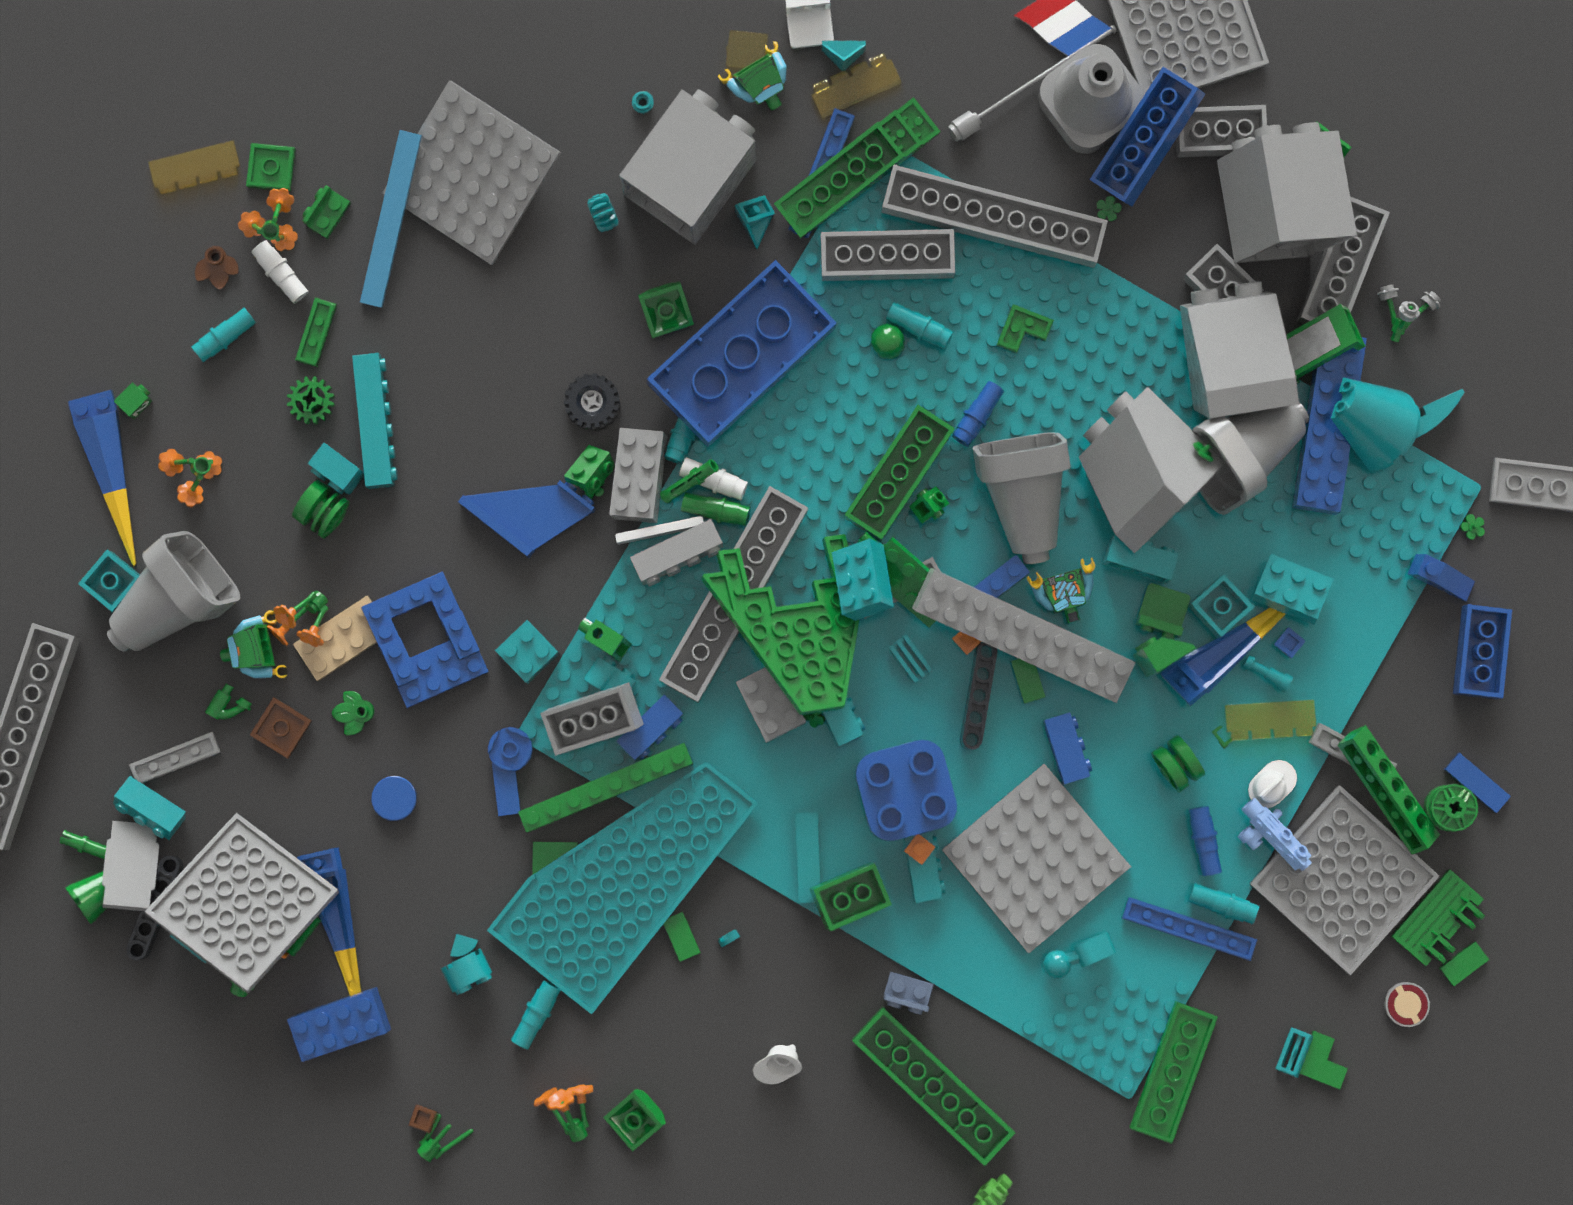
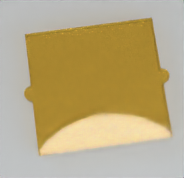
(745, 48)

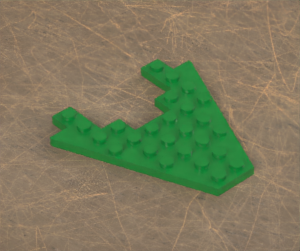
(801, 645)

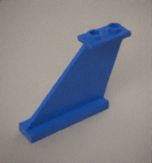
(530, 515)

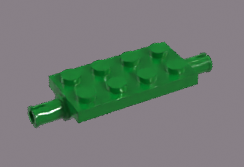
(905, 575)

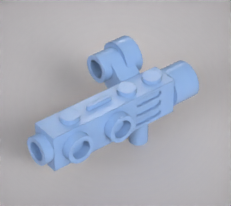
(1269, 827)

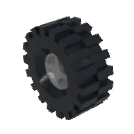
(583, 395)

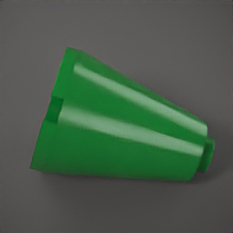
(89, 896)

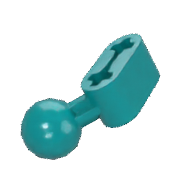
(1058, 963)

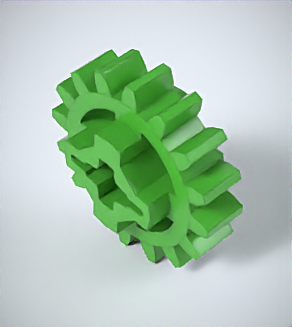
(994, 1191)

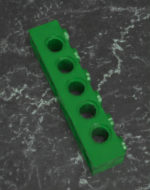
(1388, 790)

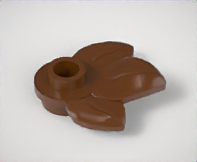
(216, 271)

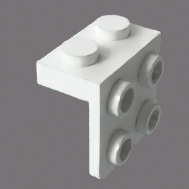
(809, 22)

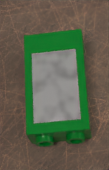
(1323, 340)

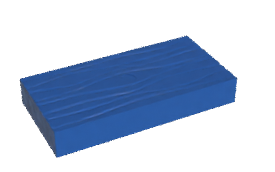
(741, 353)

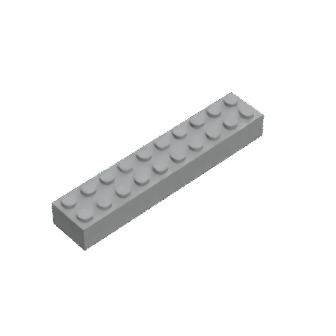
(994, 216)
(711, 629)
(1023, 635)
(29, 717)

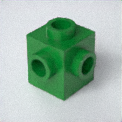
(929, 504)

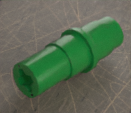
(716, 509)

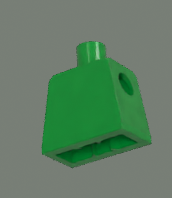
(610, 641)

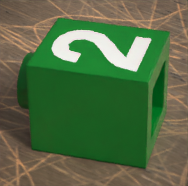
(133, 400)

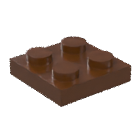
(281, 727)

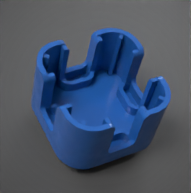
(906, 790)

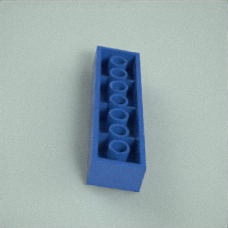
(1323, 447)

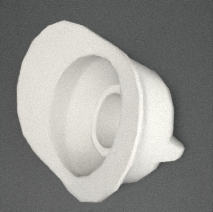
(1273, 783)
(778, 1065)

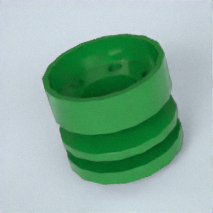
(317, 507)
(1438, 811)

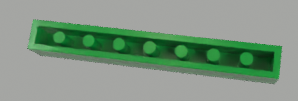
(605, 787)

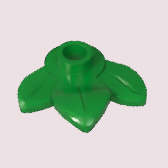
(350, 712)

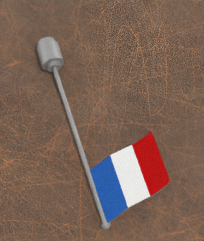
(1064, 27)

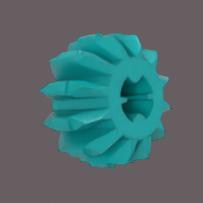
(602, 212)

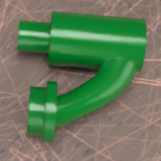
(219, 702)

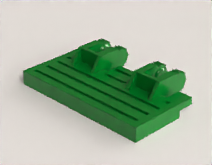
(1436, 916)

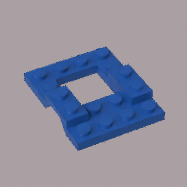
(438, 667)

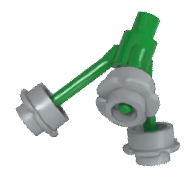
(1407, 311)

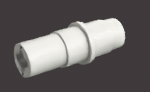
(279, 271)
(719, 481)

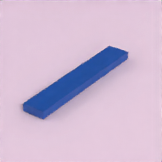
(832, 141)
(1189, 928)

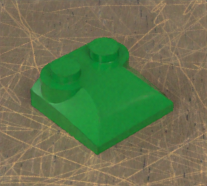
(665, 309)
(635, 1118)

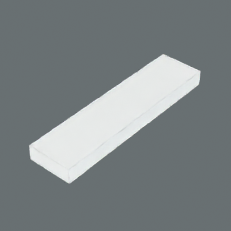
(658, 530)

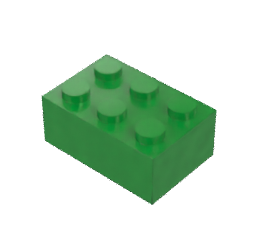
(850, 896)

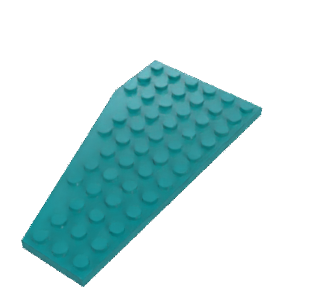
(612, 893)

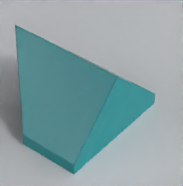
(843, 52)
(755, 217)

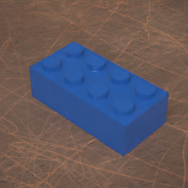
(1482, 651)
(339, 1024)

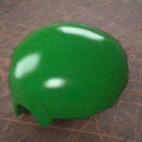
(888, 341)

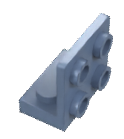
(908, 992)

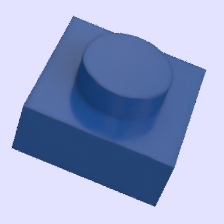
(1289, 642)

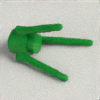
(430, 1147)

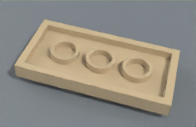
(343, 639)

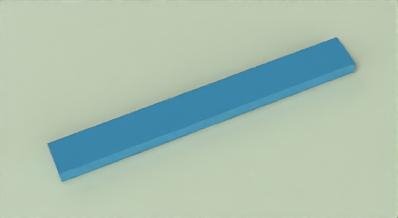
(391, 218)

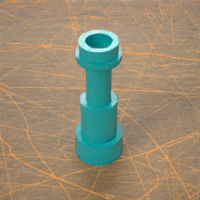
(1272, 675)

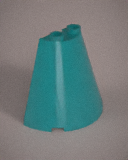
(1376, 422)

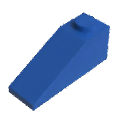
(1441, 576)

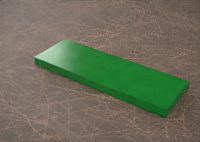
(1173, 1072)

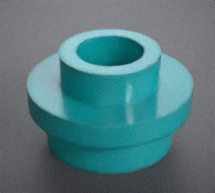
(642, 95)

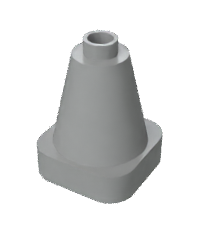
(1089, 110)
(1251, 449)
(1026, 489)
(172, 592)

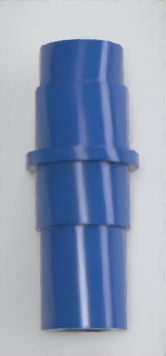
(977, 414)
(1205, 840)

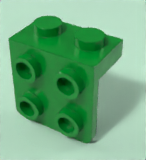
(1163, 611)

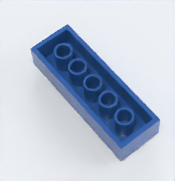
(1147, 136)

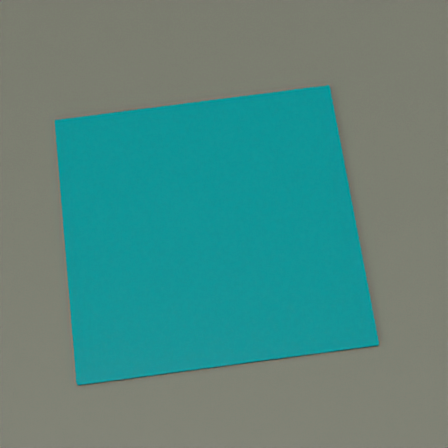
(819, 444)

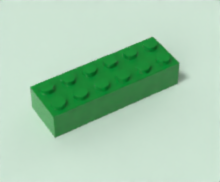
(899, 473)

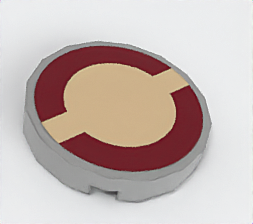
(1407, 1004)

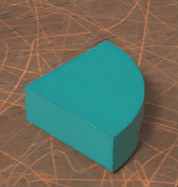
(729, 937)
(463, 945)

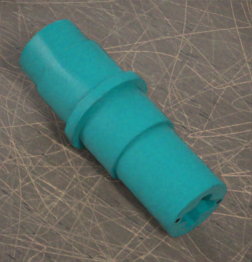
(920, 325)
(223, 335)
(679, 442)
(1224, 903)
(536, 1014)

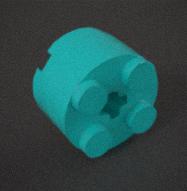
(466, 971)

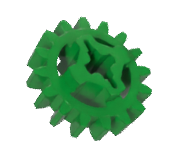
(309, 409)

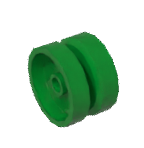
(1178, 763)

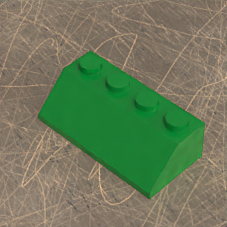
(1157, 654)

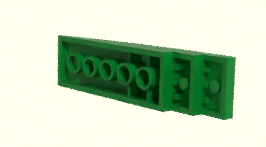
(857, 167)

